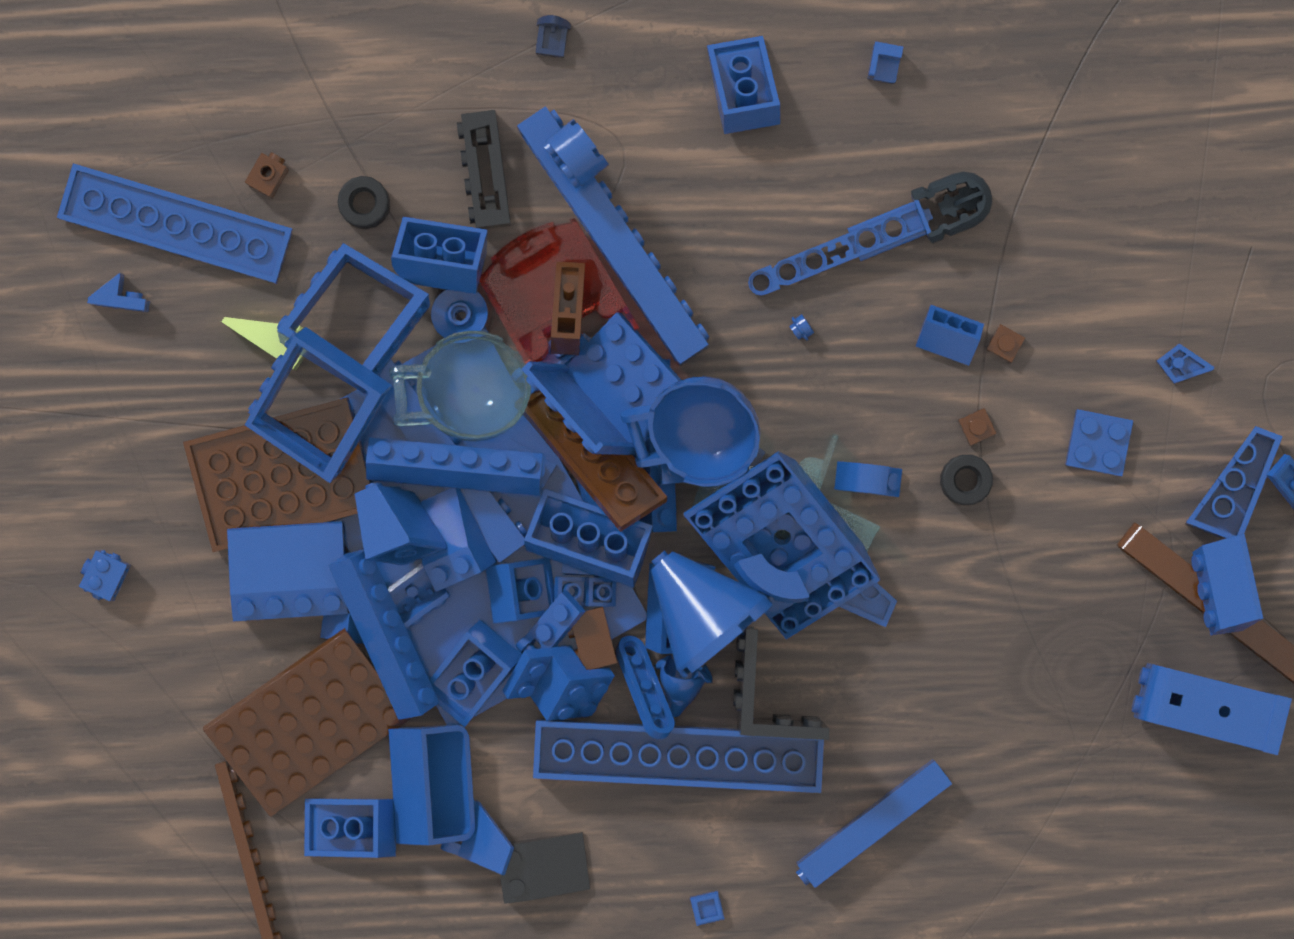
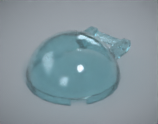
(465, 387)

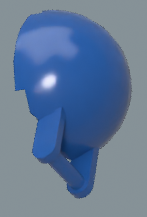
(698, 430)

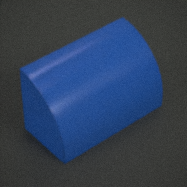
(950, 335)

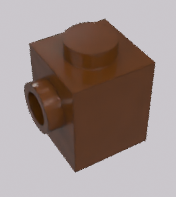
(267, 174)

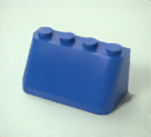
(432, 784)

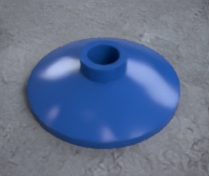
(450, 303)

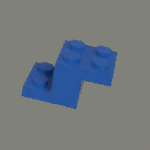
(558, 683)

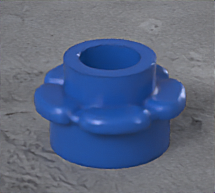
(801, 328)

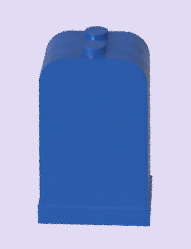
(1211, 708)

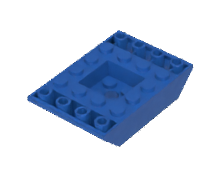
(821, 546)

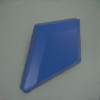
(1182, 364)

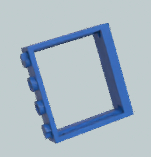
(395, 335)
(290, 442)

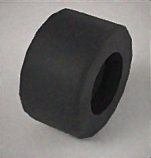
(347, 195)
(983, 485)

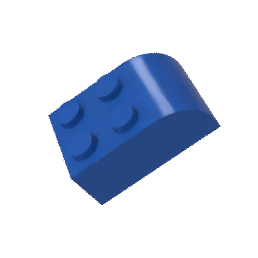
(440, 254)

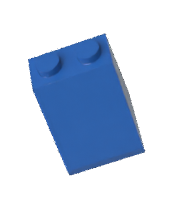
(395, 525)

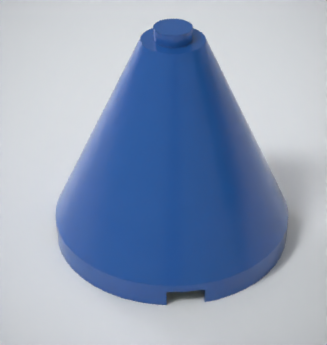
(701, 609)

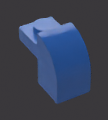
(868, 479)

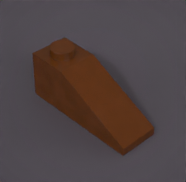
(567, 308)

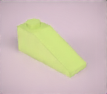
(262, 334)

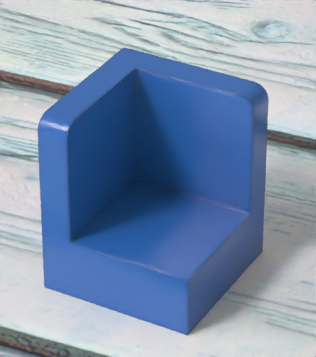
(884, 62)

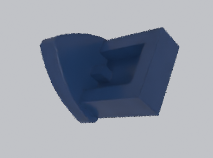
(552, 36)

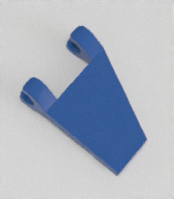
(486, 846)

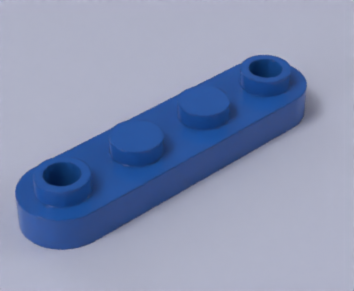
(644, 687)

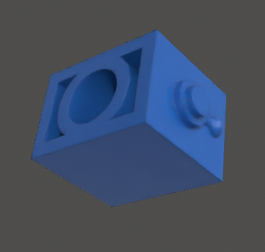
(104, 575)

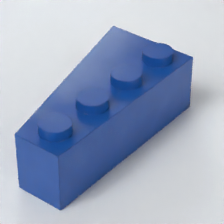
(1234, 494)

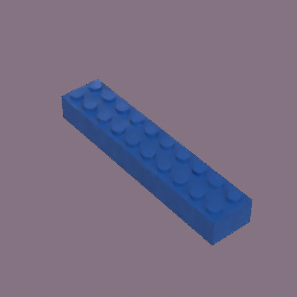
(620, 247)
(682, 759)

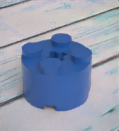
(575, 154)

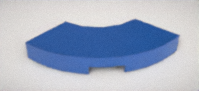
(763, 577)

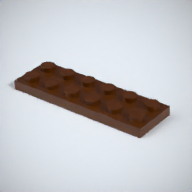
(611, 480)

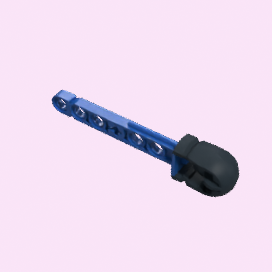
(911, 217)

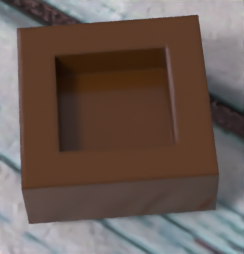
(1005, 343)
(977, 426)

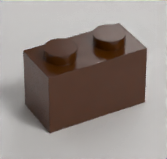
(593, 640)

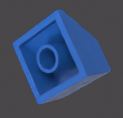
(520, 589)

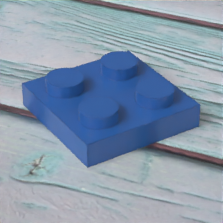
(1099, 442)

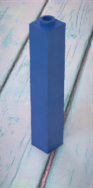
(872, 824)

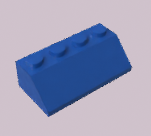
(587, 538)

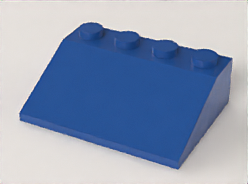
(285, 571)

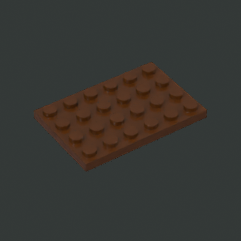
(255, 484)
(305, 723)

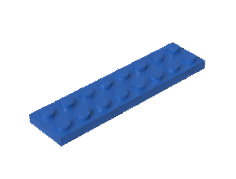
(174, 223)

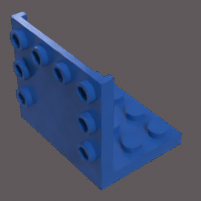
(607, 377)

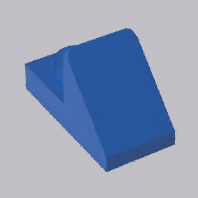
(111, 296)

